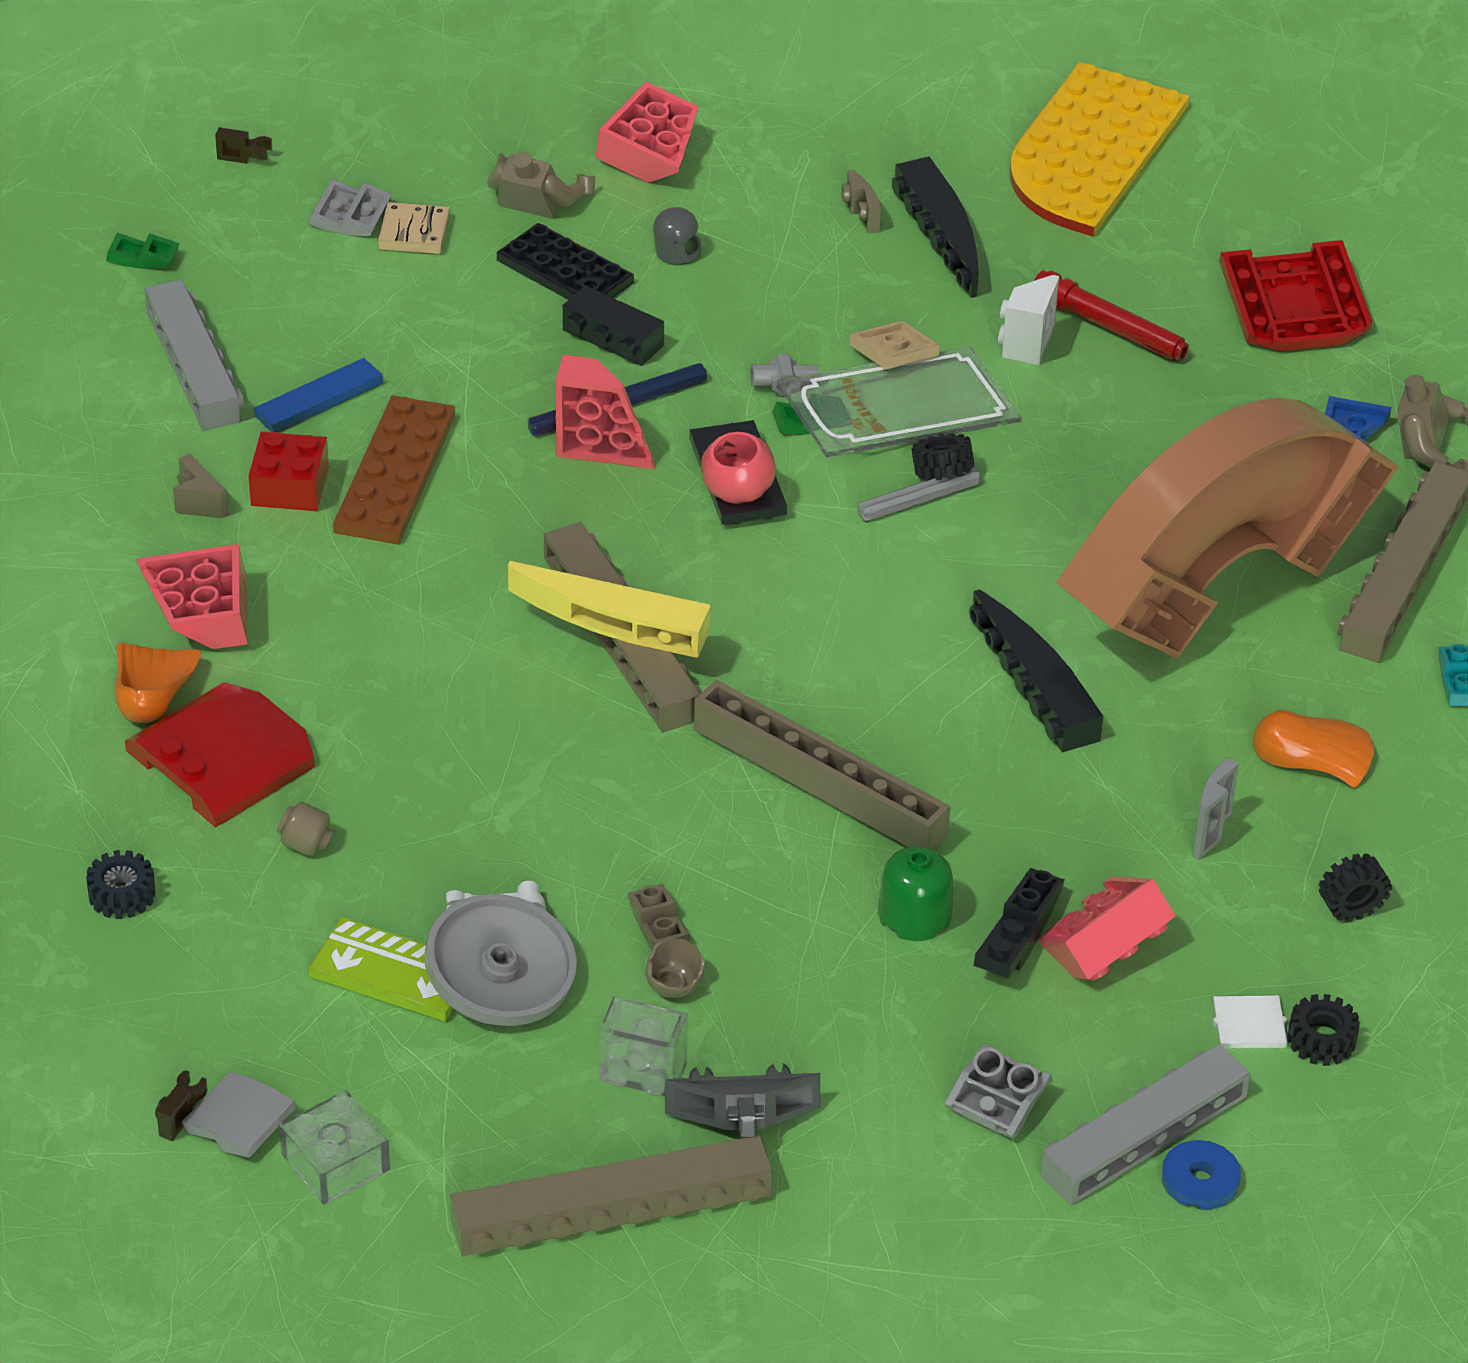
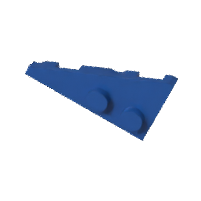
(1358, 416)

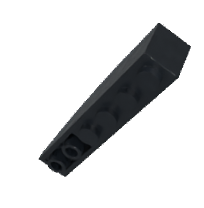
(940, 216)
(1039, 674)

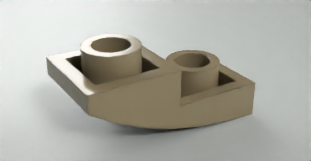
(862, 201)
(656, 914)

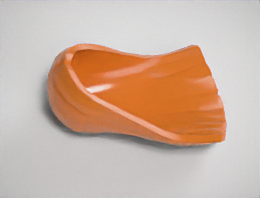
(150, 679)
(1314, 744)

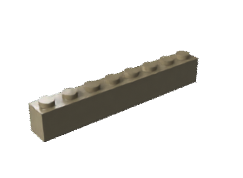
(1405, 562)
(652, 673)
(821, 767)
(610, 1195)

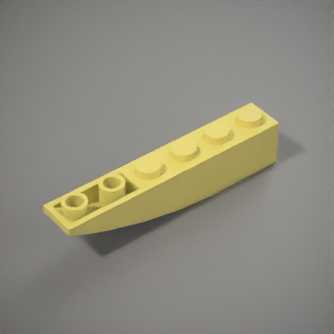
(615, 609)

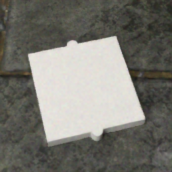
(1249, 1022)

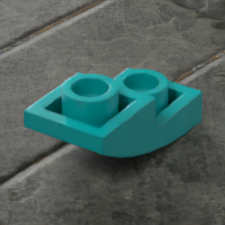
(1454, 673)

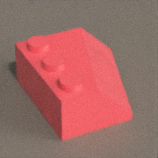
(648, 134)
(596, 416)
(202, 593)
(1108, 926)

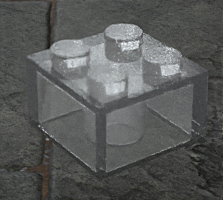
(642, 1045)
(334, 1147)

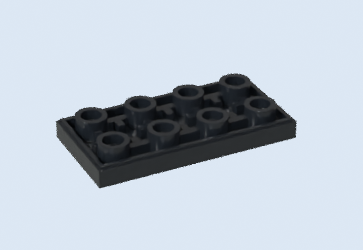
(562, 264)
(765, 507)

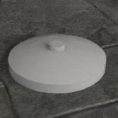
(500, 960)

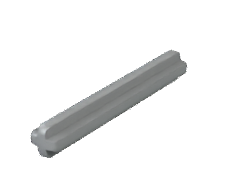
(915, 495)

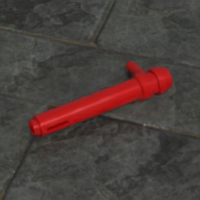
(1117, 319)

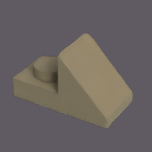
(198, 491)

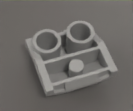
(997, 1091)

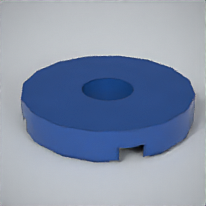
(1205, 1157)

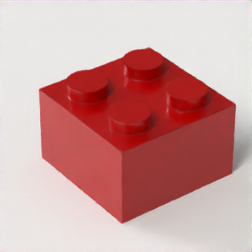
(288, 471)

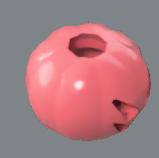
(743, 472)

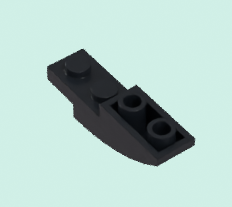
(1021, 923)

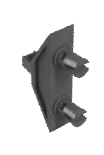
(742, 1100)

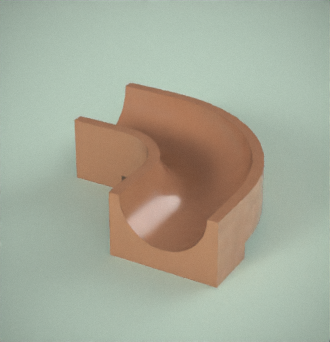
(1234, 485)

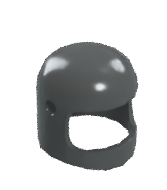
(672, 231)

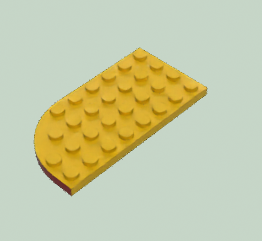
(1091, 145)

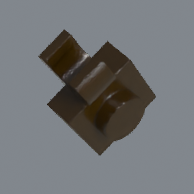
(237, 147)
(178, 1105)

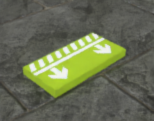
(378, 967)

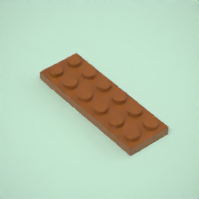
(394, 470)

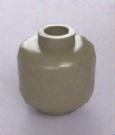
(305, 829)

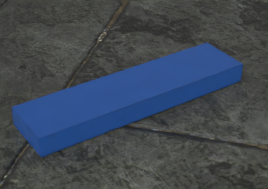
(318, 395)

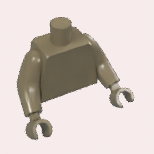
(533, 185)
(1424, 419)

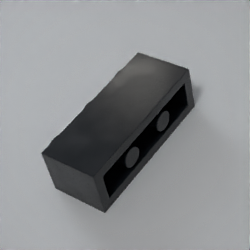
(613, 325)

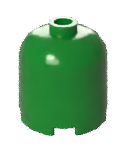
(916, 893)

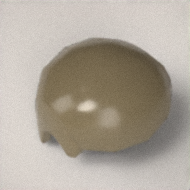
(674, 967)

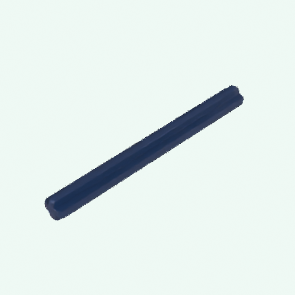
(636, 392)

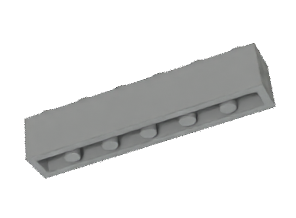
(193, 355)
(1144, 1124)

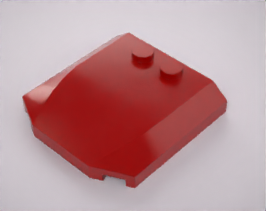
(1297, 297)
(225, 750)

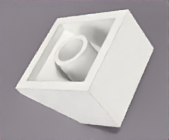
(1029, 320)

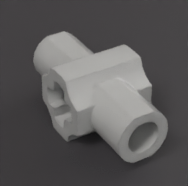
(778, 368)

